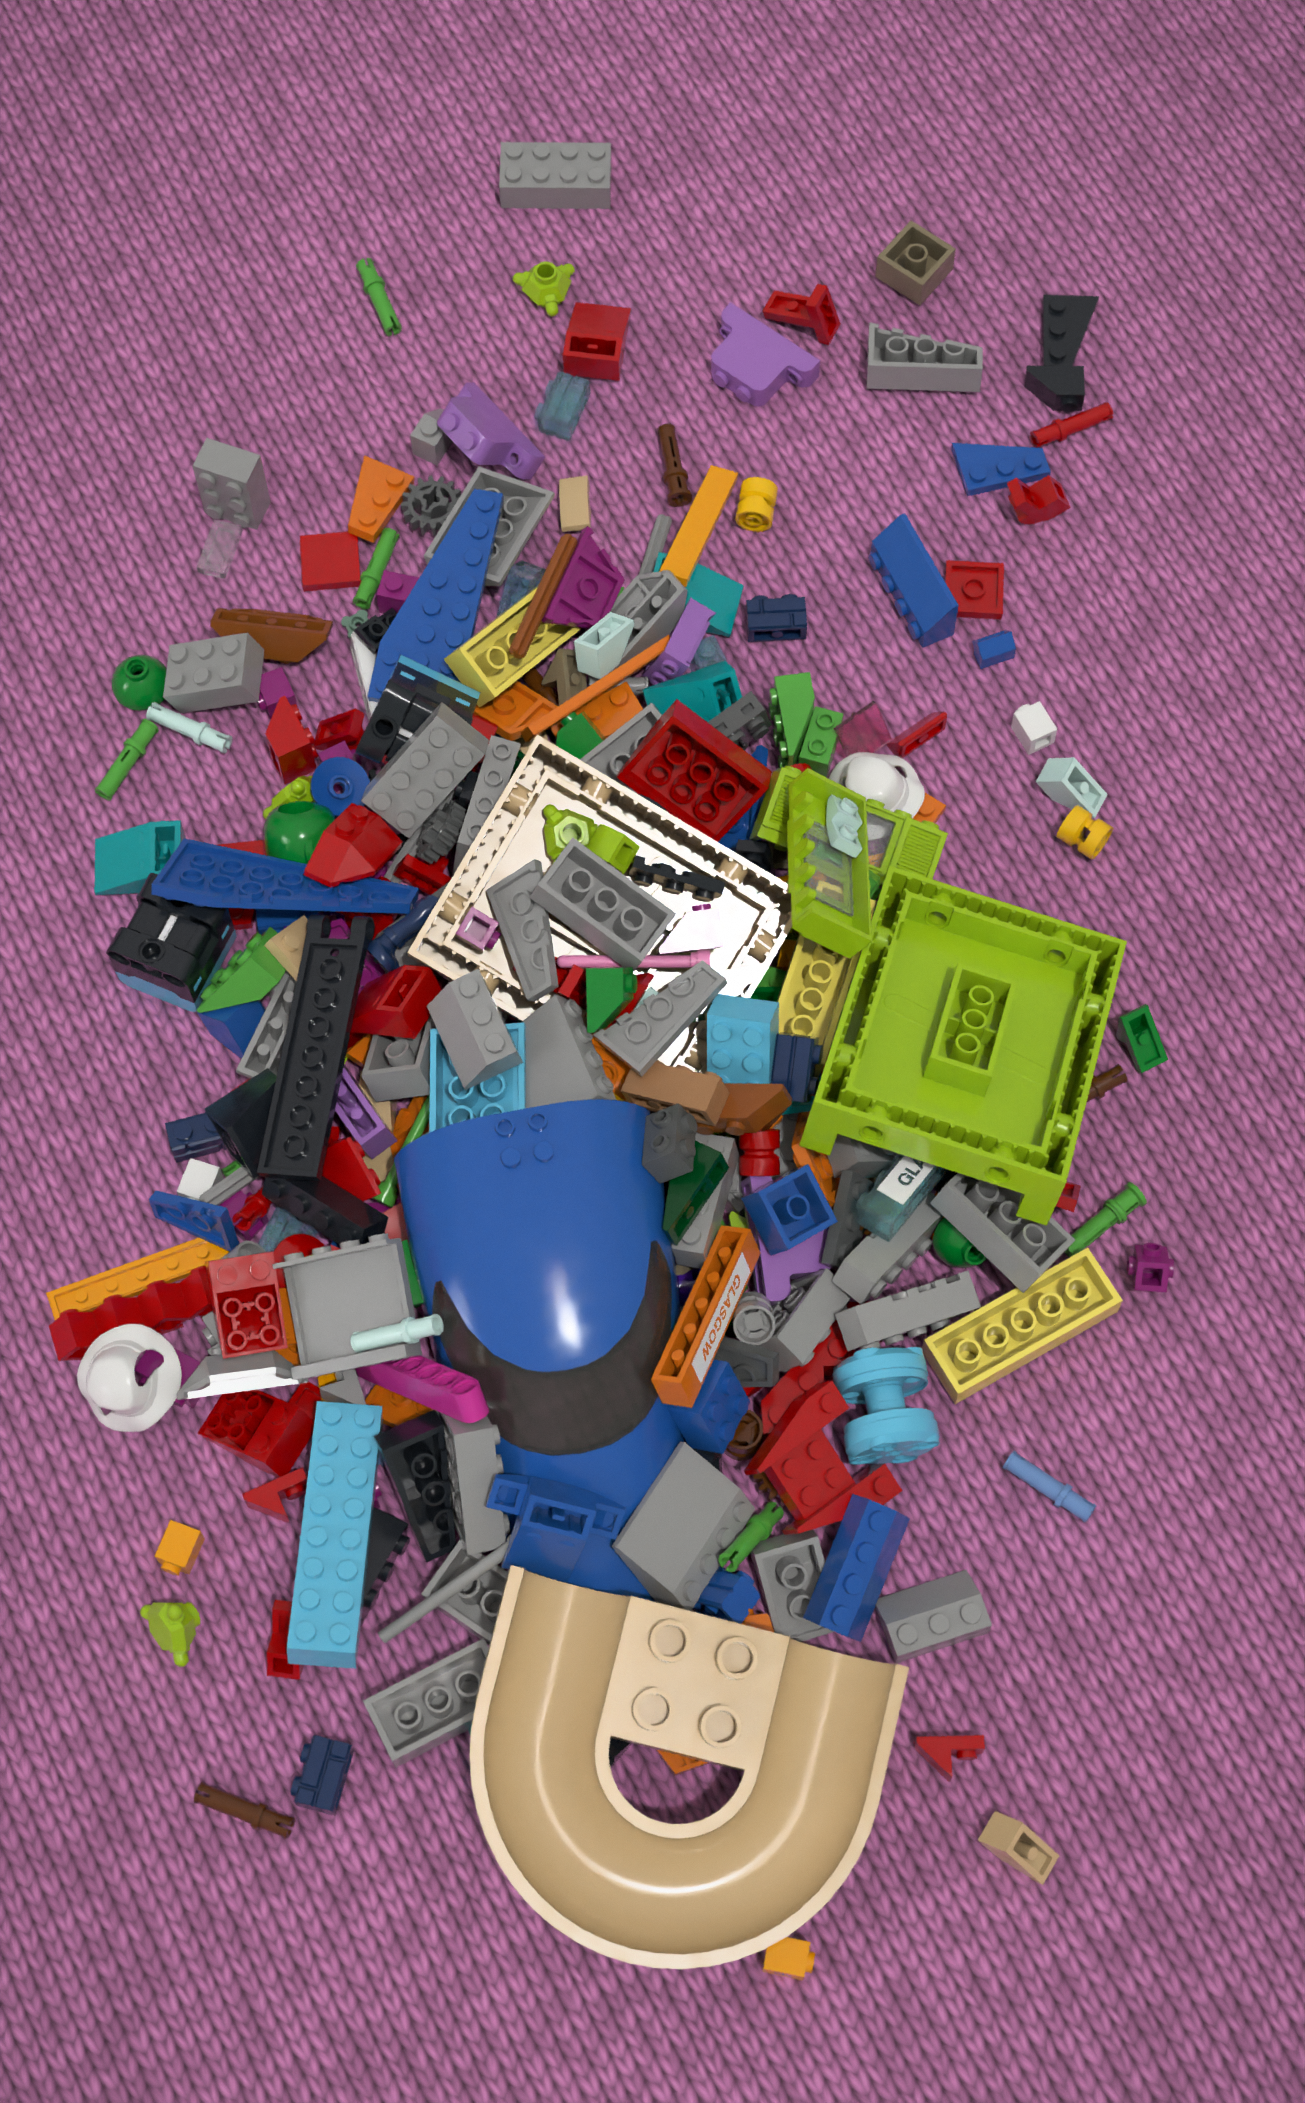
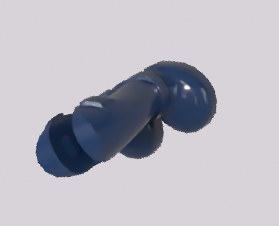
(397, 935)

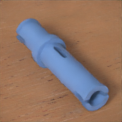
(1049, 1486)

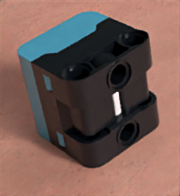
(407, 702)
(171, 947)

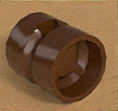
(746, 1438)

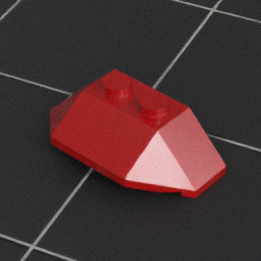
(352, 847)

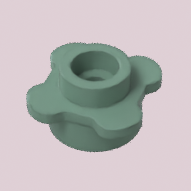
(350, 622)

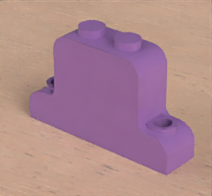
(757, 359)
(488, 433)
(774, 1272)

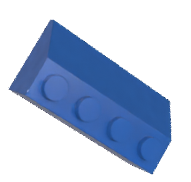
(914, 582)
(856, 1567)

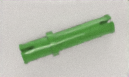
(374, 287)
(372, 576)
(133, 749)
(756, 1530)

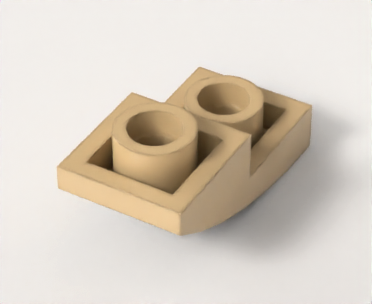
(574, 503)

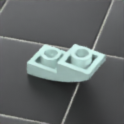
(842, 825)

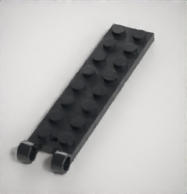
(314, 1051)

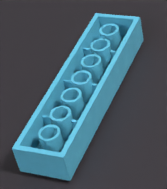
(335, 1536)

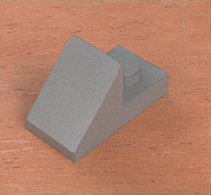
(345, 1390)

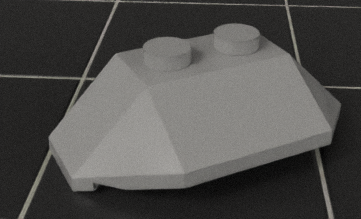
(655, 605)
(268, 1040)
(238, 1374)

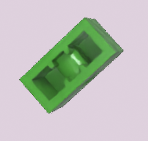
(821, 740)

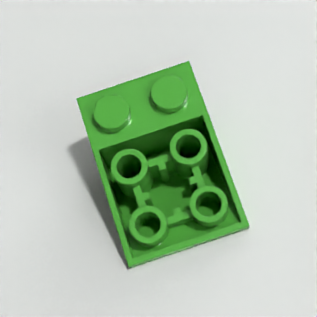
(791, 710)
(246, 978)

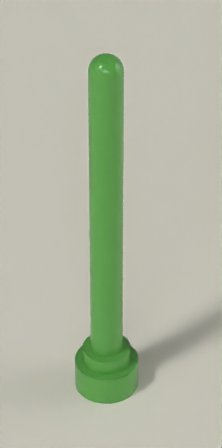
(388, 1187)

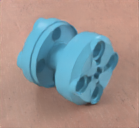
(890, 1429)

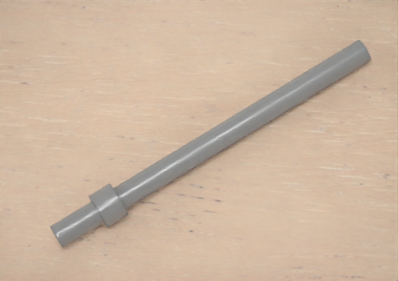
(444, 1593)

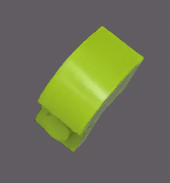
(613, 847)

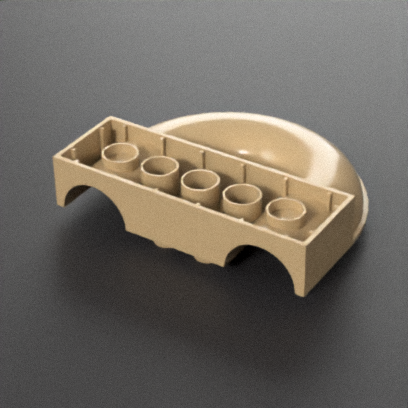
(600, 1666)

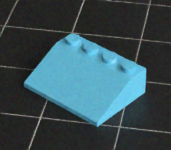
(454, 1104)

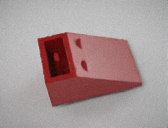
(596, 341)
(396, 1002)
(348, 1170)
(246, 1304)
(259, 1430)

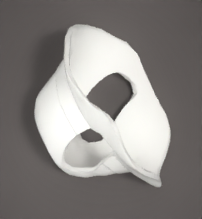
(878, 779)
(109, 1380)

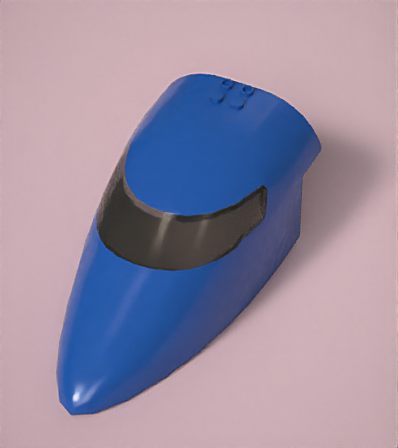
(553, 1294)

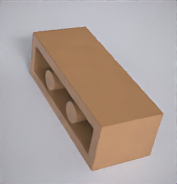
(667, 1085)

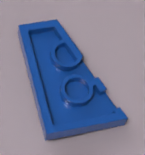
(993, 466)
(196, 1217)

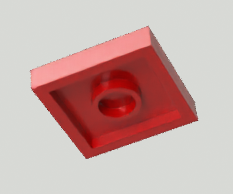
(330, 561)
(976, 588)

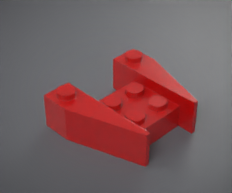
(808, 1468)

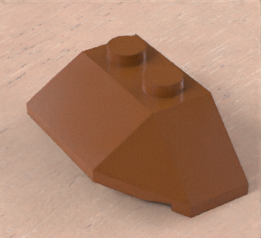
(280, 634)
(750, 1109)

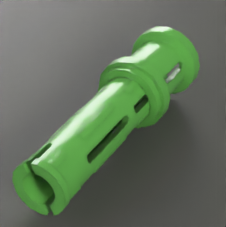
(1113, 1212)

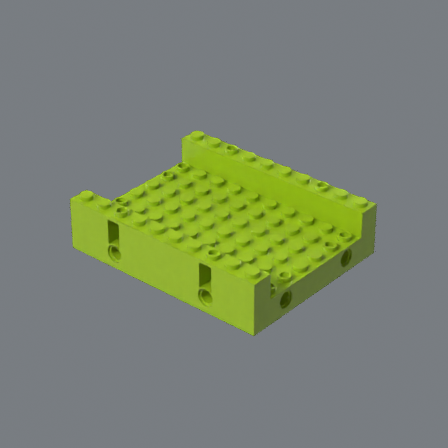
(969, 1038)

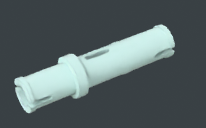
(199, 732)
(407, 1331)

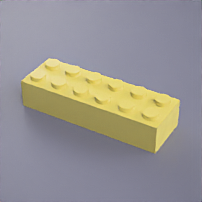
(485, 658)
(815, 991)
(1021, 1326)

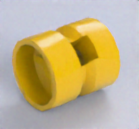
(756, 504)
(1076, 825)

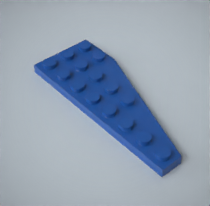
(446, 597)
(248, 880)

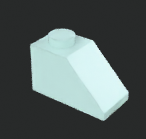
(603, 645)
(1071, 785)

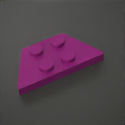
(586, 587)

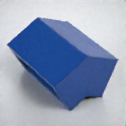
(994, 648)

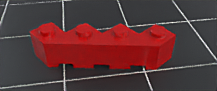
(158, 1307)
(800, 1379)

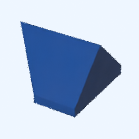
(234, 1024)

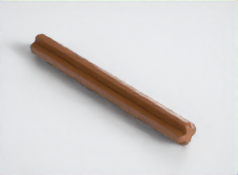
(543, 596)

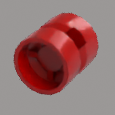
(759, 1153)

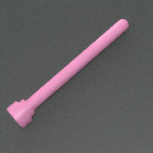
(649, 961)

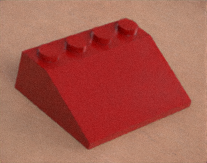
(695, 772)

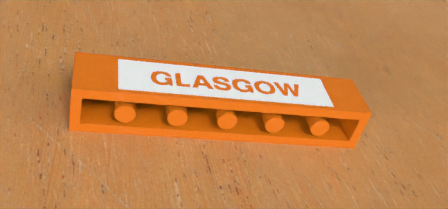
(706, 1316)

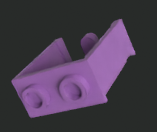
(682, 644)

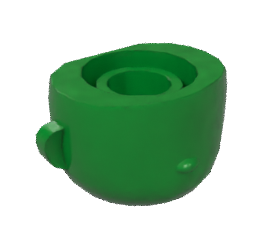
(295, 830)

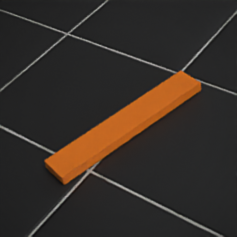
(594, 690)

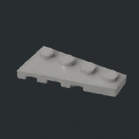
(526, 930)
(655, 1025)

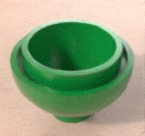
(140, 690)
(954, 1247)

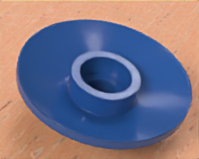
(341, 772)

